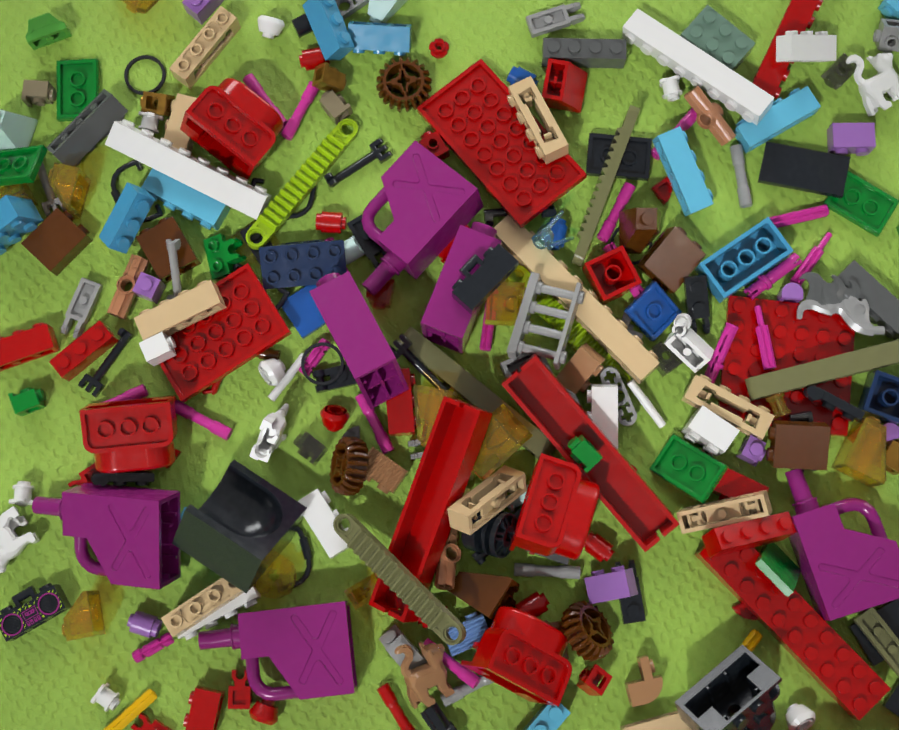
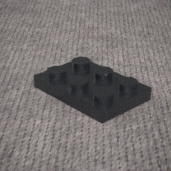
(635, 160)

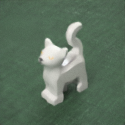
(873, 88)
(270, 434)
(10, 543)

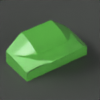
(46, 30)

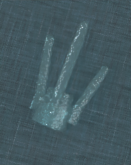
(545, 236)

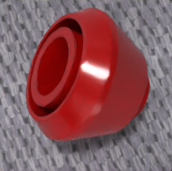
(334, 417)
(264, 712)

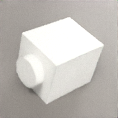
(158, 348)

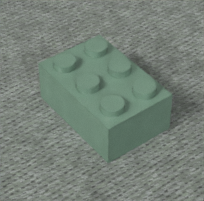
(718, 38)

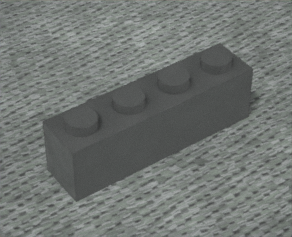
(585, 52)
(87, 129)
(882, 304)

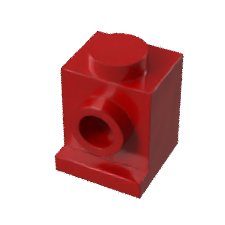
(440, 150)
(591, 677)

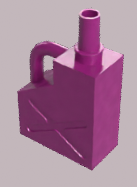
(427, 209)
(126, 529)
(841, 566)
(305, 643)

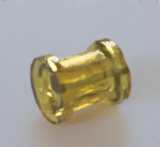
(778, 405)

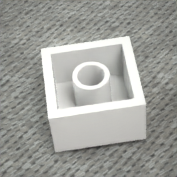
(709, 431)

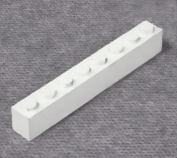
(697, 67)
(187, 169)

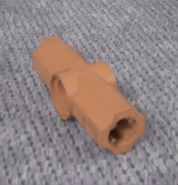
(709, 115)
(123, 299)
(446, 567)

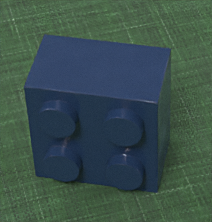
(881, 397)

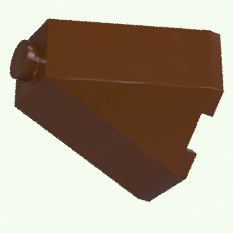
(638, 228)
(485, 591)

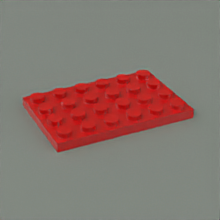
(227, 338)

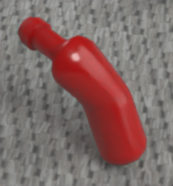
(215, 387)

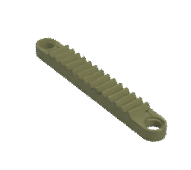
(605, 182)
(399, 579)

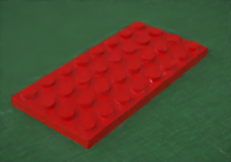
(493, 145)

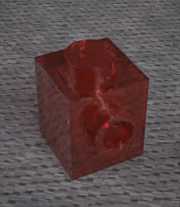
(383, 297)

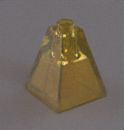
(427, 404)

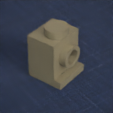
(38, 93)
(335, 106)

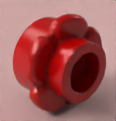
(439, 53)

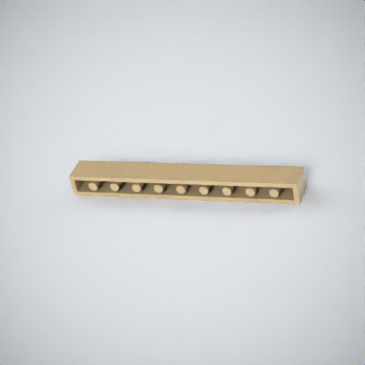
(592, 315)

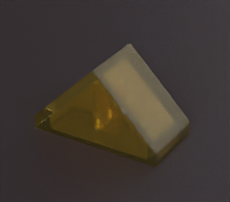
(361, 592)

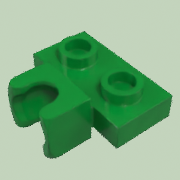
(222, 255)

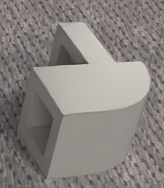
(392, 639)

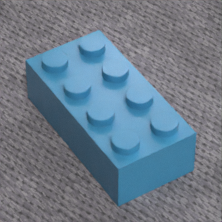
(744, 259)

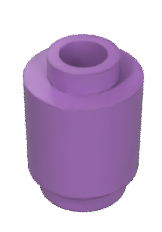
(144, 624)

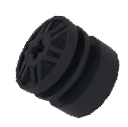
(494, 536)

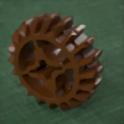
(395, 85)
(349, 466)
(587, 631)

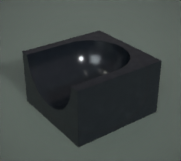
(240, 527)

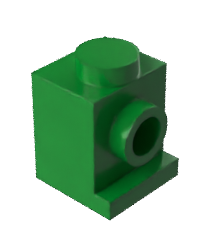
(27, 401)
(584, 452)

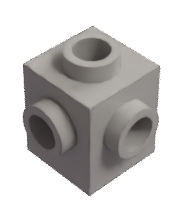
(887, 35)

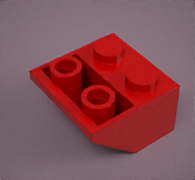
(564, 86)

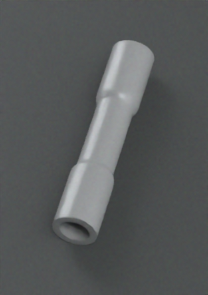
(742, 185)
(561, 571)
(463, 690)

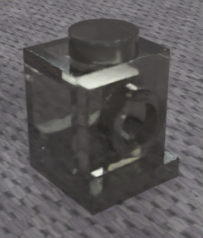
(838, 72)
(669, 365)
(310, 447)

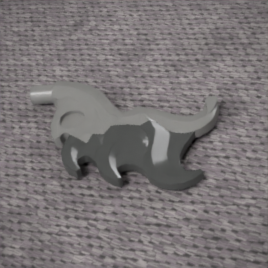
(838, 299)

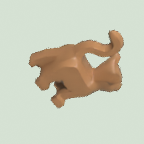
(426, 676)

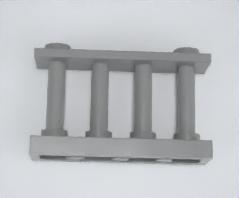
(530, 306)

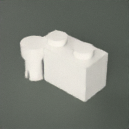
(688, 344)

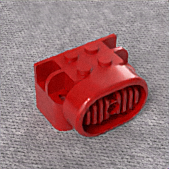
(233, 125)
(130, 433)
(556, 510)
(523, 656)

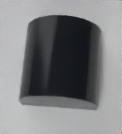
(302, 25)

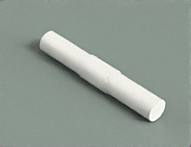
(289, 375)
(646, 403)

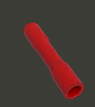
(391, 702)

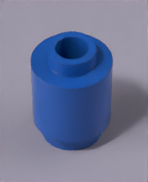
(518, 74)
(559, 231)

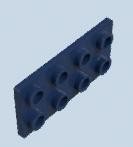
(301, 262)

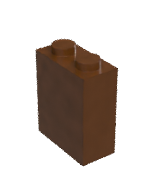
(57, 241)
(154, 246)
(671, 259)
(798, 445)

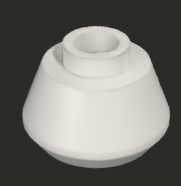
(270, 26)
(272, 371)
(799, 717)

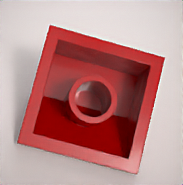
(611, 275)

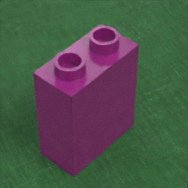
(444, 318)
(359, 338)

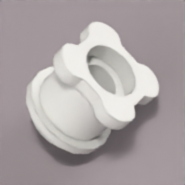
(671, 88)
(150, 121)
(22, 493)
(106, 698)

